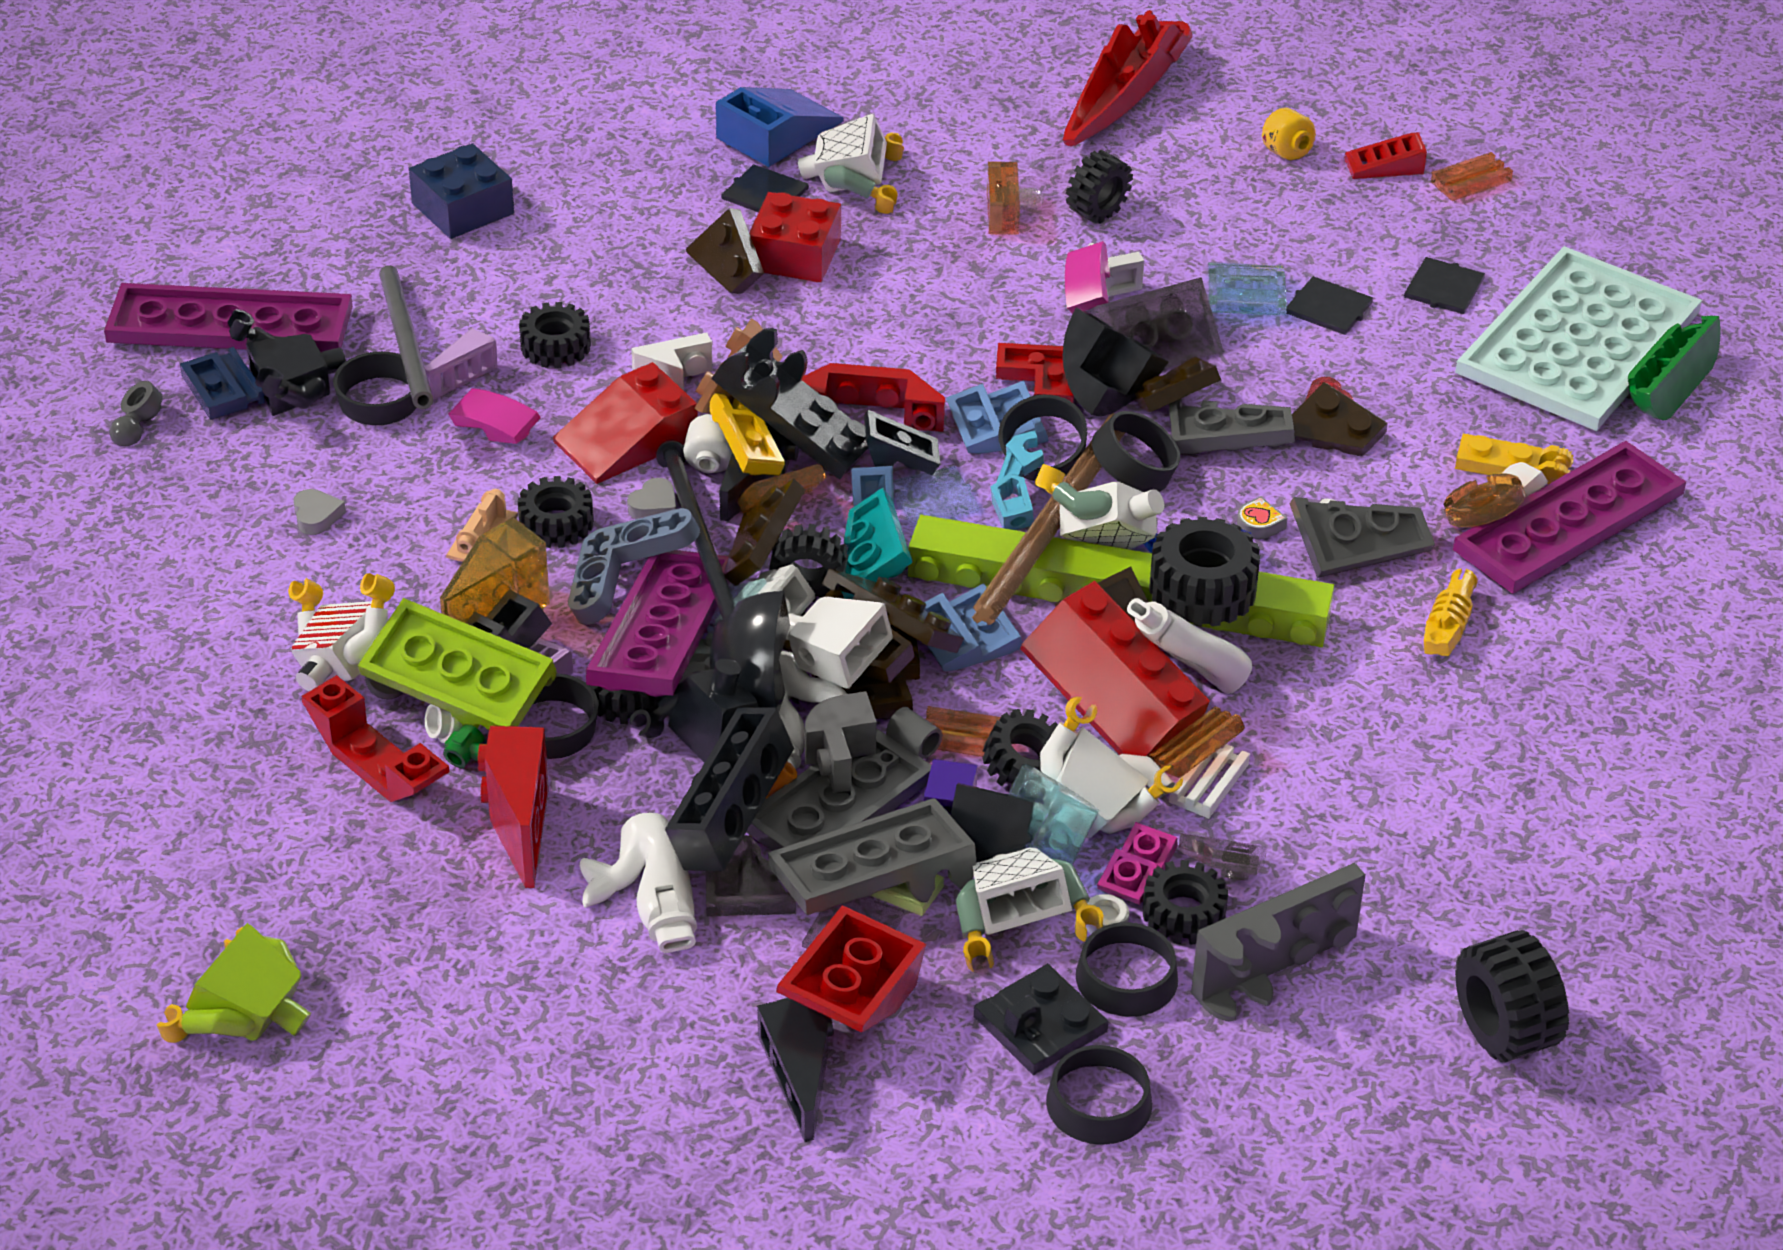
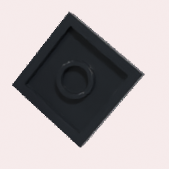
(1040, 1019)

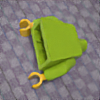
(241, 992)

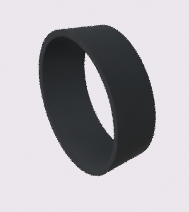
(367, 367)
(1042, 406)
(1123, 465)
(576, 692)
(1127, 1001)
(1094, 1128)

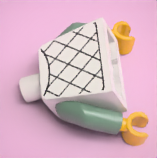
(854, 159)
(1105, 513)
(1019, 891)

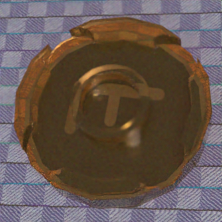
(1484, 503)

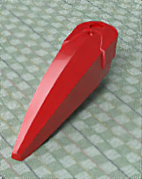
(1126, 73)

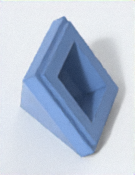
(870, 480)

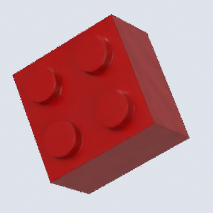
(796, 235)

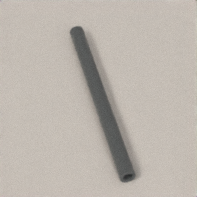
(406, 338)

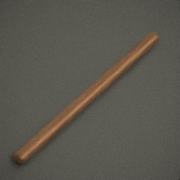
(1034, 541)

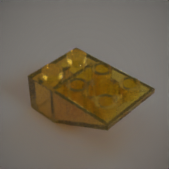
(498, 561)

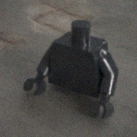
(286, 367)
(699, 708)

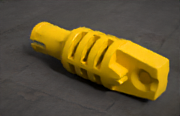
(1450, 614)

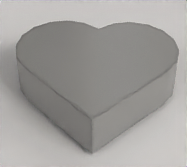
(653, 498)
(317, 511)

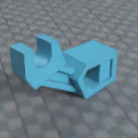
(1017, 511)

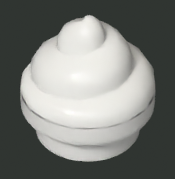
(440, 723)

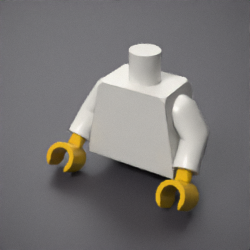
(1100, 774)

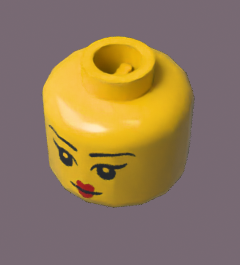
(1288, 133)

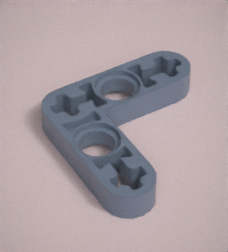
(617, 544)

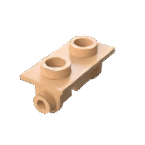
(485, 517)

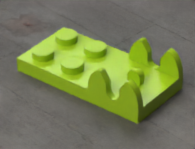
(457, 667)

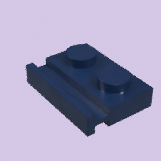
(221, 383)

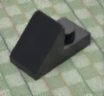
(896, 442)

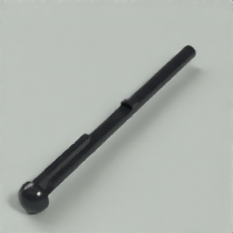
(671, 455)

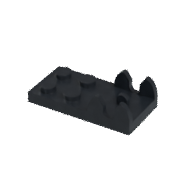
(791, 406)

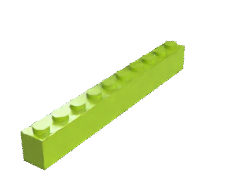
(974, 553)

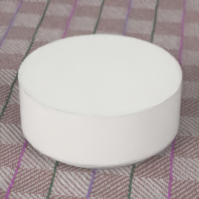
(1113, 909)

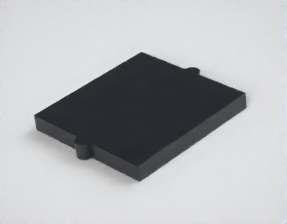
(753, 186)
(1444, 285)
(1329, 305)
(992, 820)

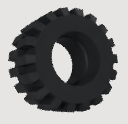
(1205, 571)
(1512, 995)

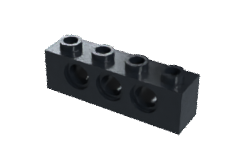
(729, 789)

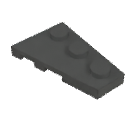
(1229, 429)
(1359, 536)

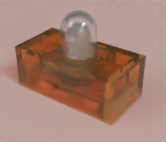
(1007, 199)

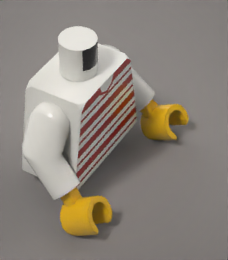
(337, 634)

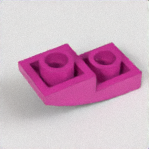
(1086, 277)
(496, 414)
(1136, 860)

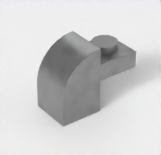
(836, 733)

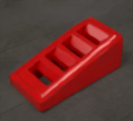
(1388, 158)

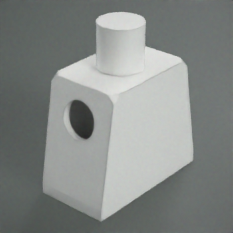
(839, 638)

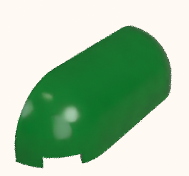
(1675, 367)

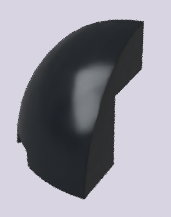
(1105, 364)
(755, 639)

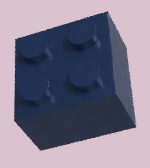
(461, 190)

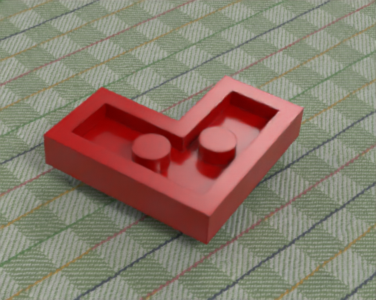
(1035, 364)

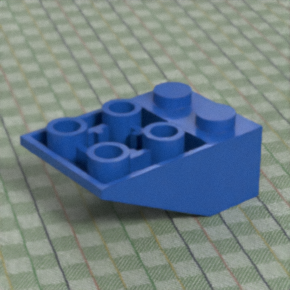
(770, 122)

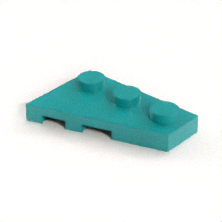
(875, 540)

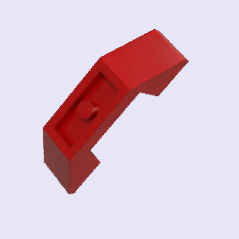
(882, 387)
(343, 724)

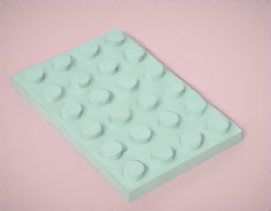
(1575, 337)

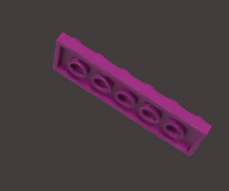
(200, 315)
(1570, 516)
(656, 626)

